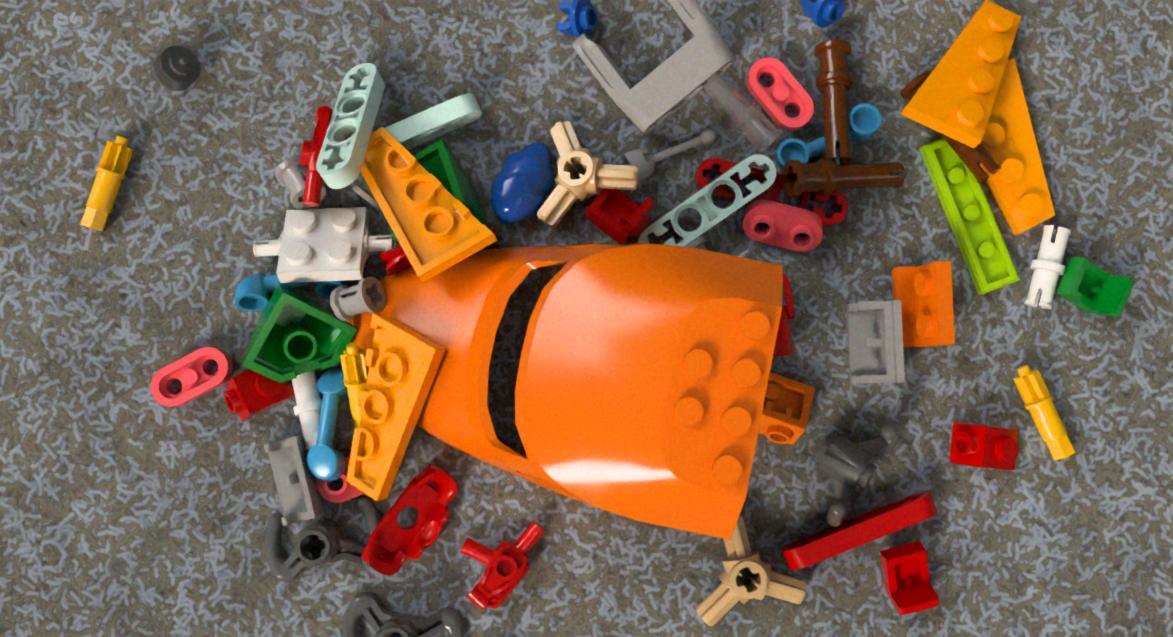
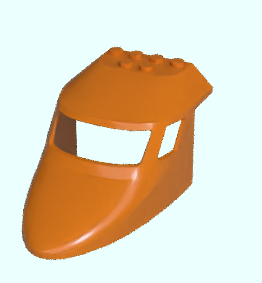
(630, 378)

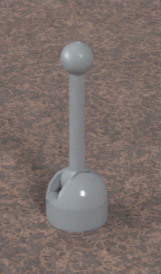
(646, 161)

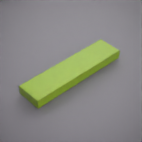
(969, 218)

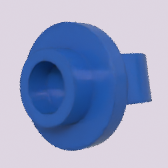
(823, 11)
(582, 18)

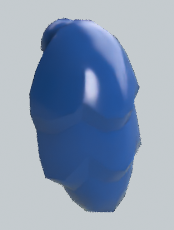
(522, 183)

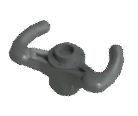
(852, 466)
(316, 543)
(397, 623)

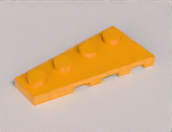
(966, 79)
(1010, 140)
(423, 215)
(396, 388)

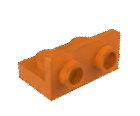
(925, 303)
(785, 409)

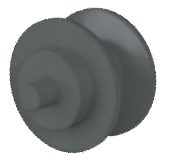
(176, 68)

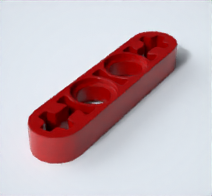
(772, 192)
(859, 530)

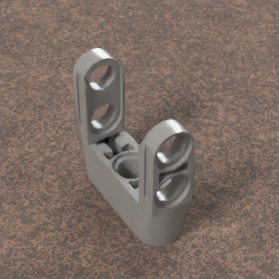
(673, 81)

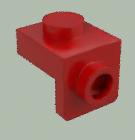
(618, 214)
(254, 393)
(984, 446)
(908, 578)

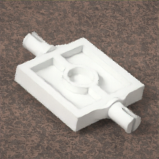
(323, 245)

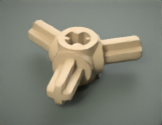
(571, 162)
(732, 590)

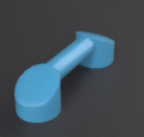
(862, 123)
(253, 291)
(322, 458)

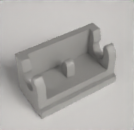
(875, 342)
(294, 481)

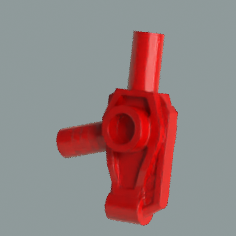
(309, 156)
(504, 566)

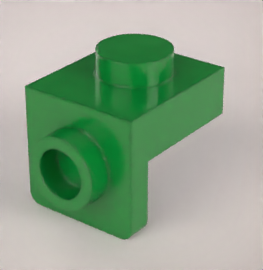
(1094, 289)

